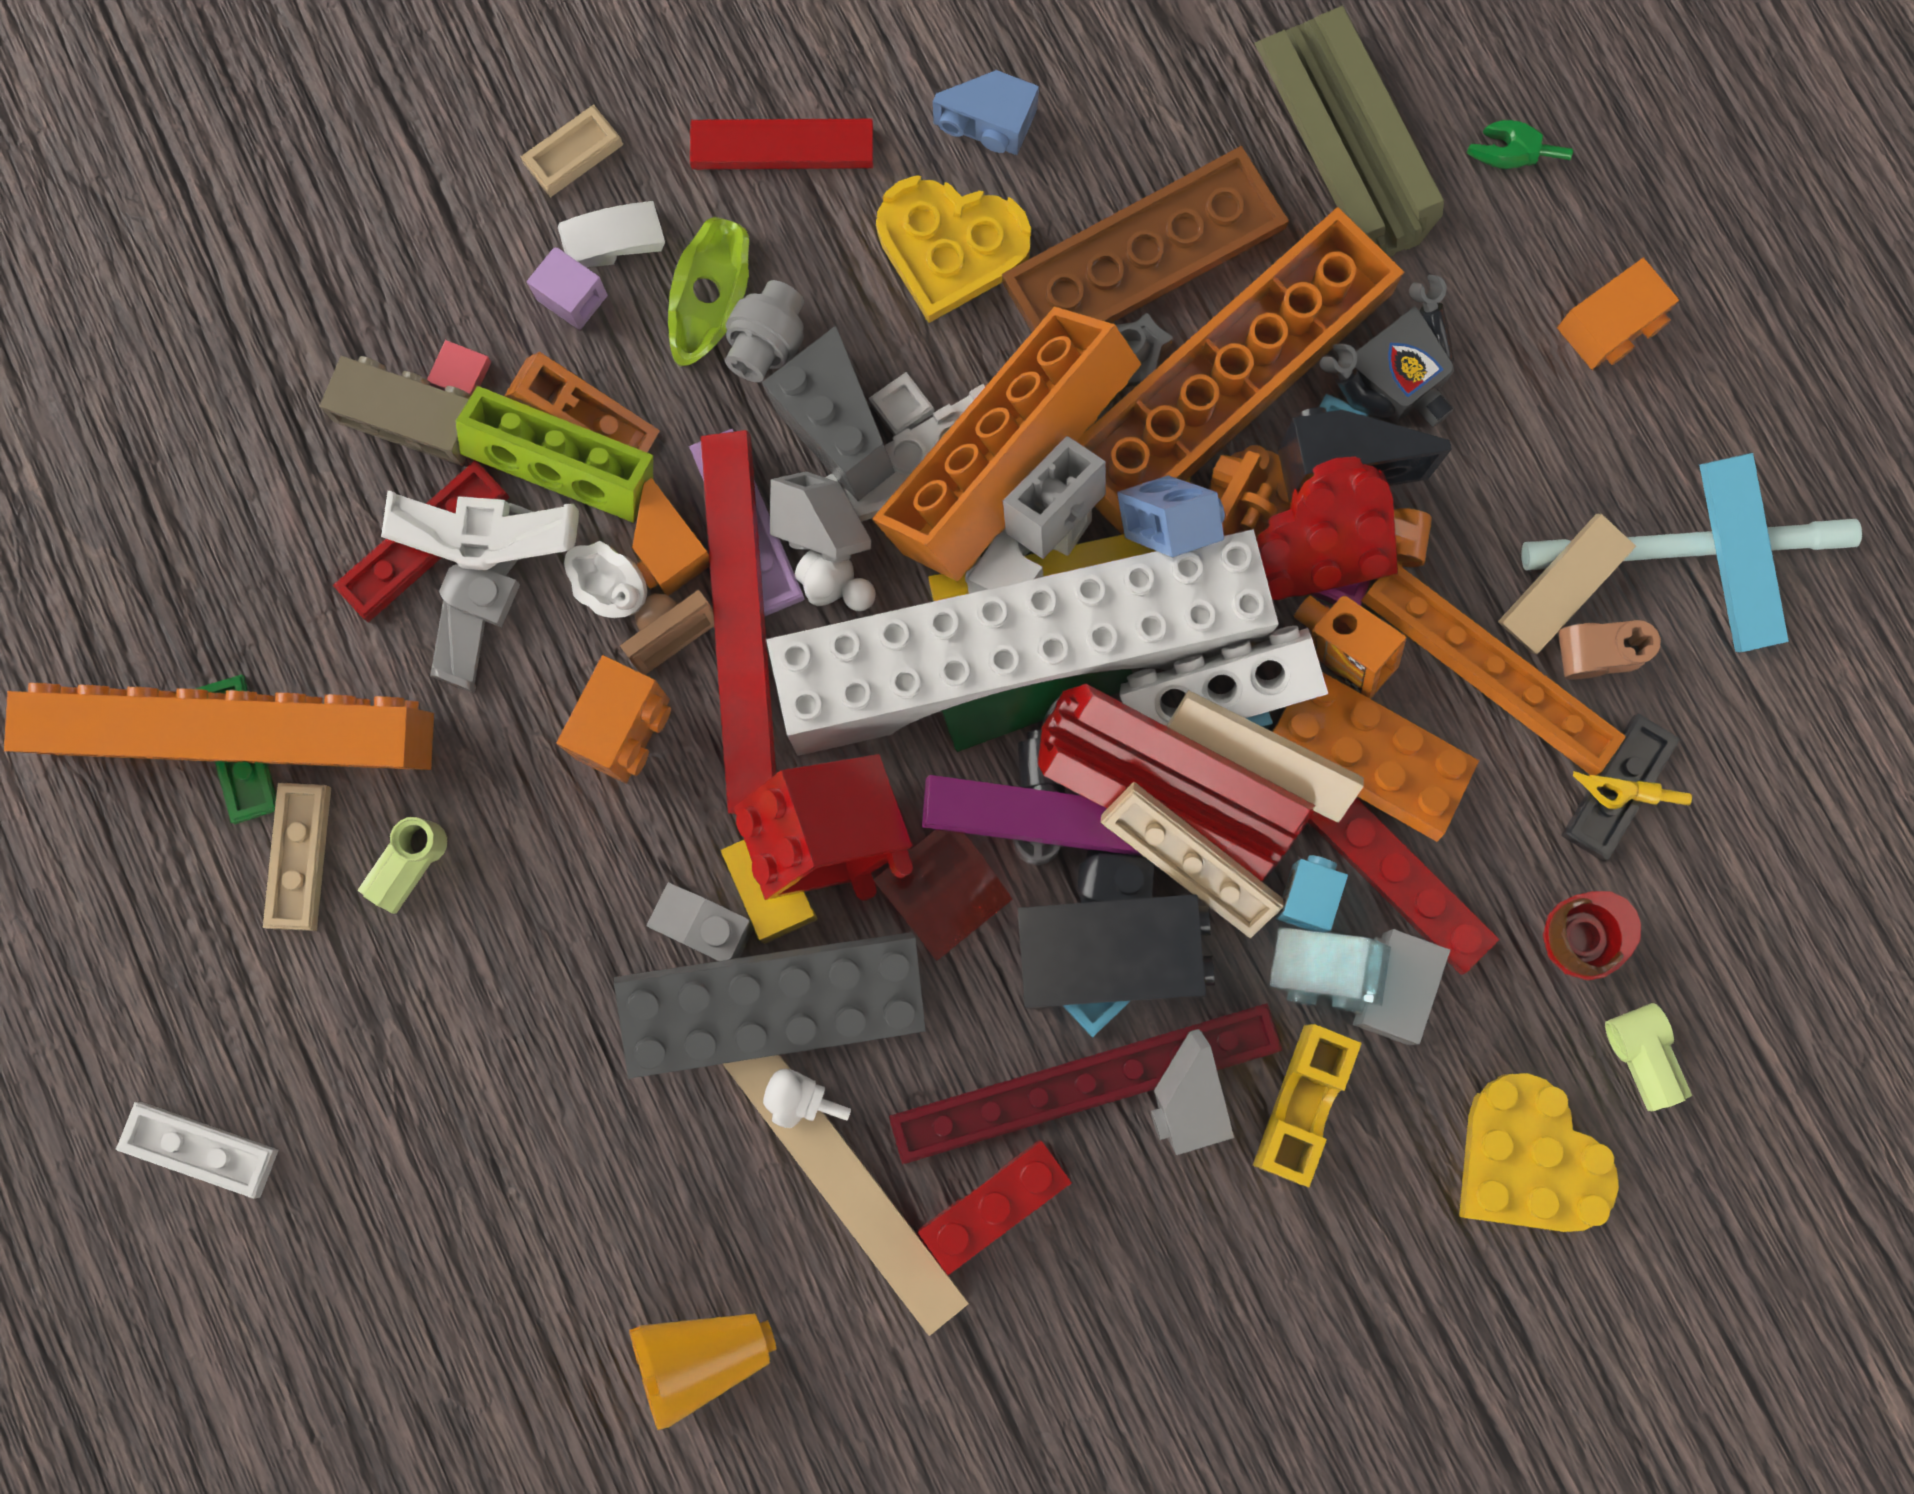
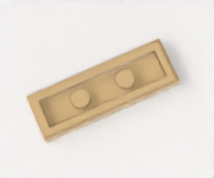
(1567, 583)
(297, 857)

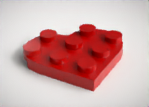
(1333, 533)

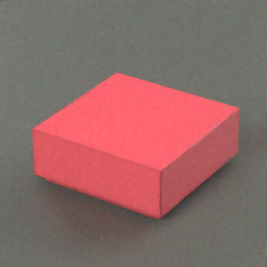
(458, 368)

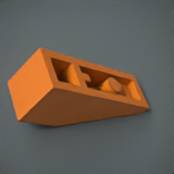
(561, 393)

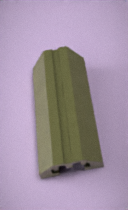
(1353, 130)

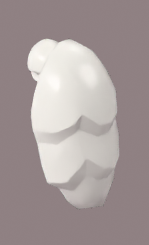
(605, 580)

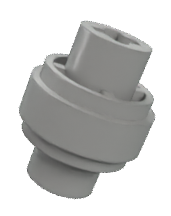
(764, 331)

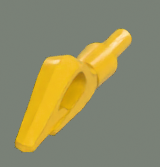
(1626, 790)

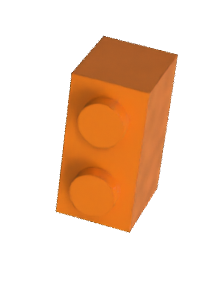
(1618, 314)

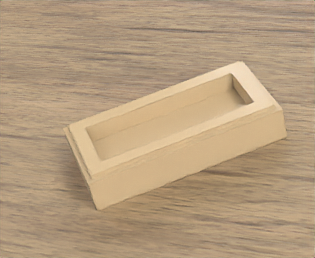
(572, 150)

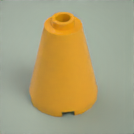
(697, 1361)

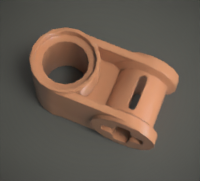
(1599, 648)

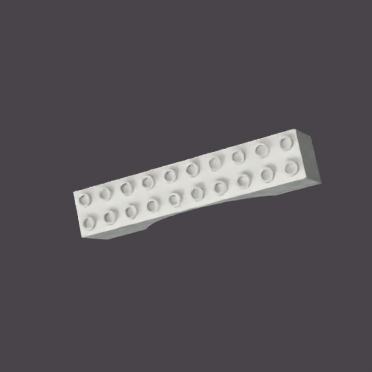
(910, 662)

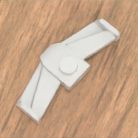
(479, 531)

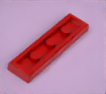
(781, 143)
(395, 566)

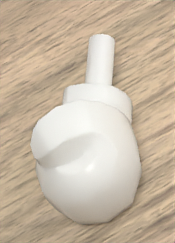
(795, 1096)

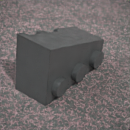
(829, 413)

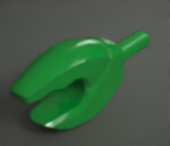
(1522, 147)

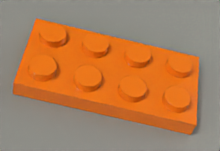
(1402, 764)

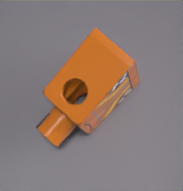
(1353, 642)

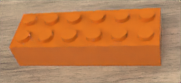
(1039, 397)

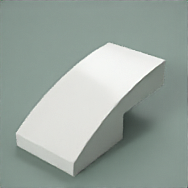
(611, 232)

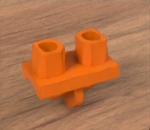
(1246, 492)

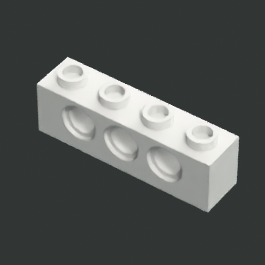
(1251, 695)

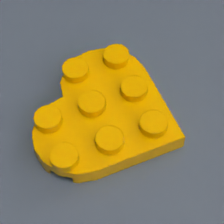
(950, 243)
(1530, 1163)

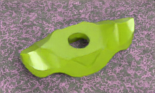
(714, 254)

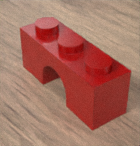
(994, 1207)

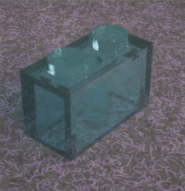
(1330, 967)

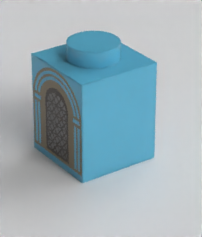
(1312, 894)

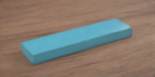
(1744, 552)

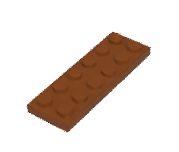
(1151, 244)

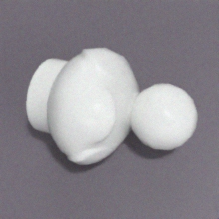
(829, 580)

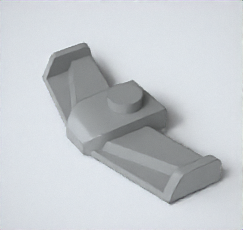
(469, 602)

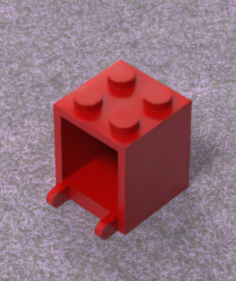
(824, 828)

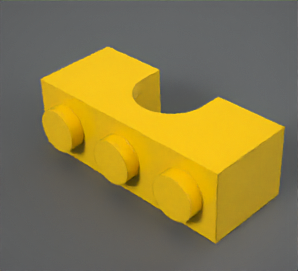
(1297, 1123)

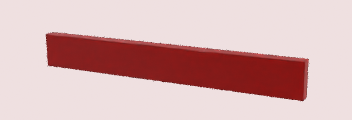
(738, 613)

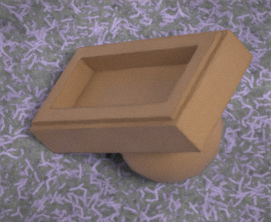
(666, 628)

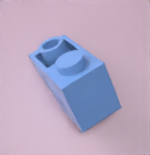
(988, 109)

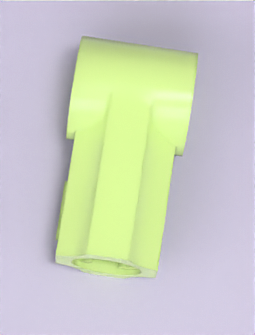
(400, 866)
(1645, 1042)

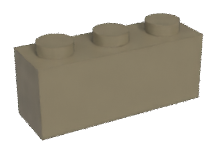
(395, 407)

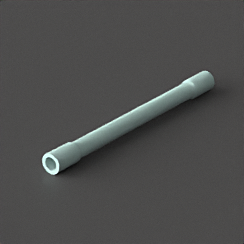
(1816, 536)

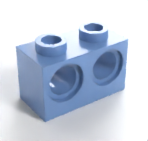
(1171, 515)

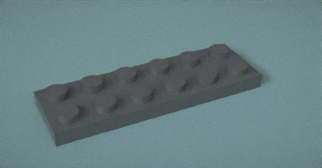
(769, 1004)

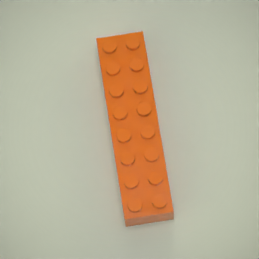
(1242, 359)
(219, 726)

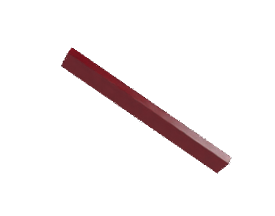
(1074, 1085)

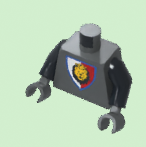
(1402, 363)

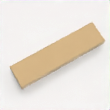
(1268, 755)
(1192, 860)

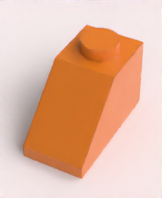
(665, 544)

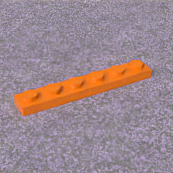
(1495, 670)

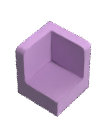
(567, 288)

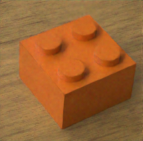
(615, 720)

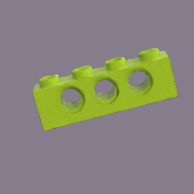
(553, 453)

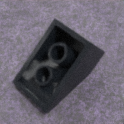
(1323, 435)

